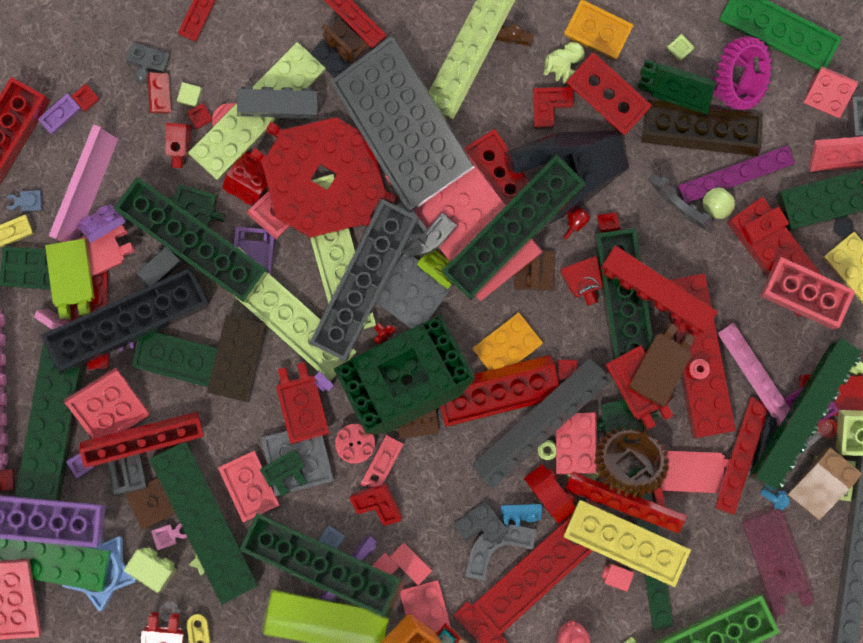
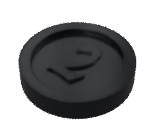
(843, 227)

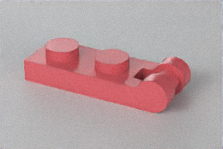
(382, 462)

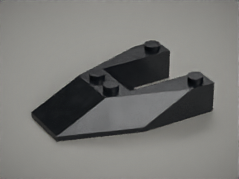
(592, 155)

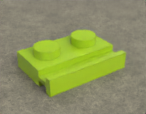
(433, 264)

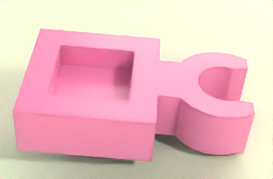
(165, 536)

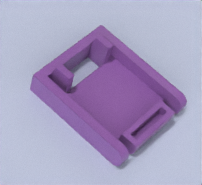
(258, 250)

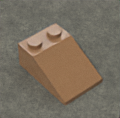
(824, 483)

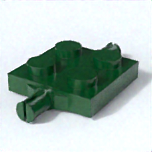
(198, 204)
(619, 415)

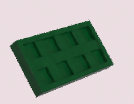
(24, 268)

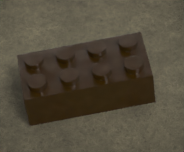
(237, 358)

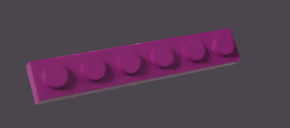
(736, 174)

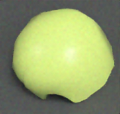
(718, 203)

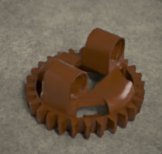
(613, 451)

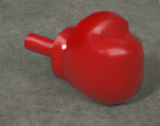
(577, 221)

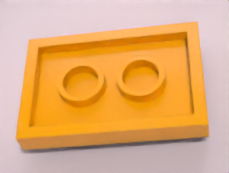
(598, 29)
(507, 344)

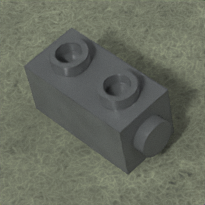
(159, 267)

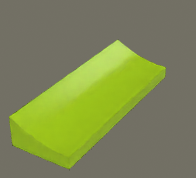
(320, 620)

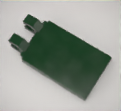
(677, 86)

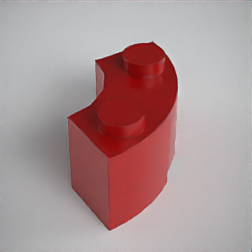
(550, 493)

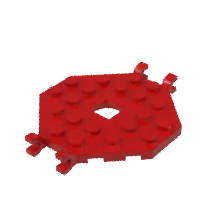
(306, 204)

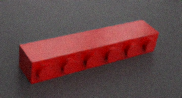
(658, 290)
(141, 439)

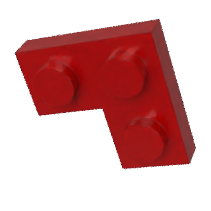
(547, 100)
(378, 499)

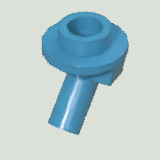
(779, 501)

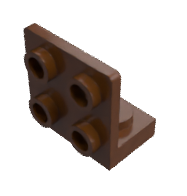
(344, 40)

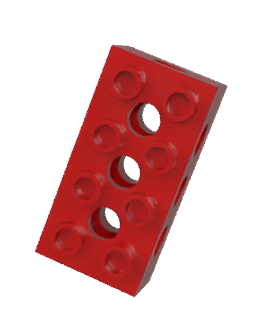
(621, 91)
(493, 144)

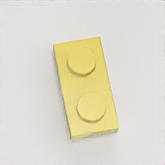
(15, 230)

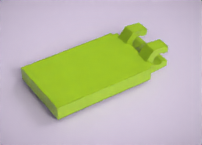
(70, 276)

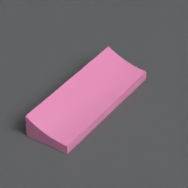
(83, 184)

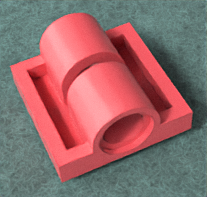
(830, 92)

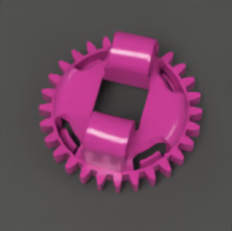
(752, 84)

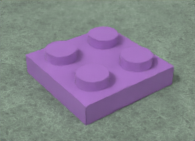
(100, 223)

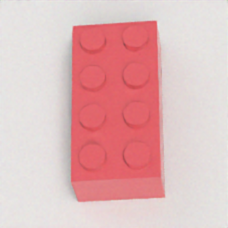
(807, 293)

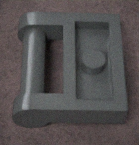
(132, 472)

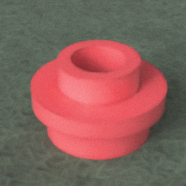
(693, 369)

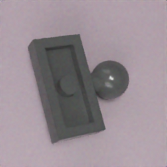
(147, 59)

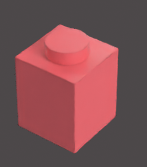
(617, 577)

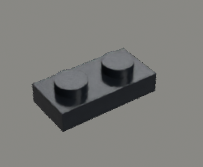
(331, 60)

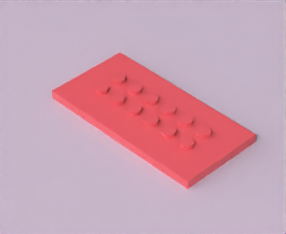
(471, 205)

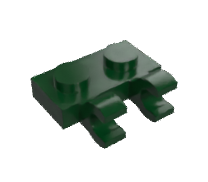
(282, 468)

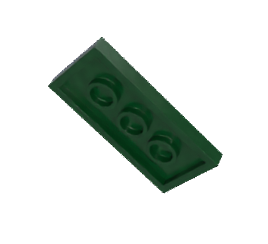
(175, 358)

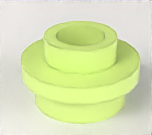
(552, 454)

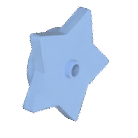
(115, 578)

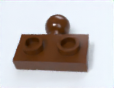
(515, 35)

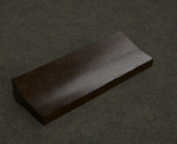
(717, 131)

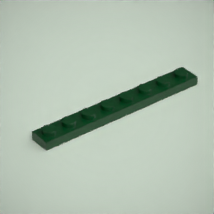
(656, 589)

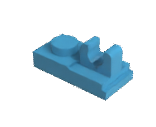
(527, 513)

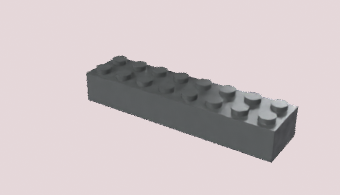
(364, 280)

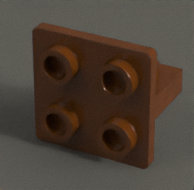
(537, 274)
(421, 426)

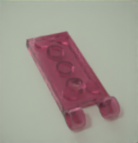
(775, 552)

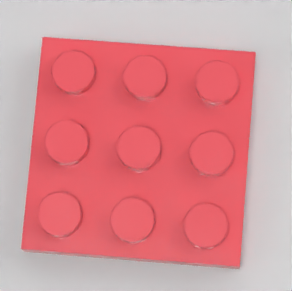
(107, 405)

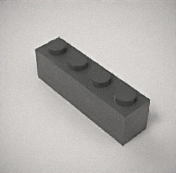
(276, 103)

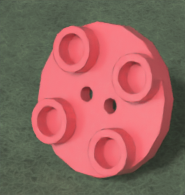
(356, 453)

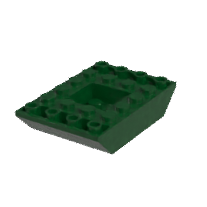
(376, 377)

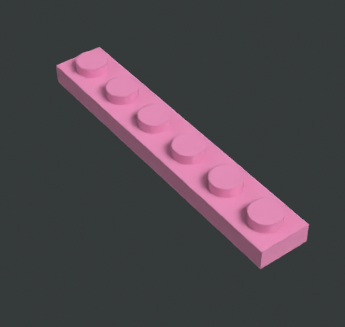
(754, 372)

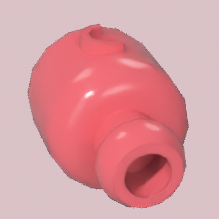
(572, 633)

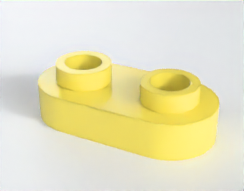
(196, 634)

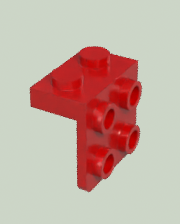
(245, 180)

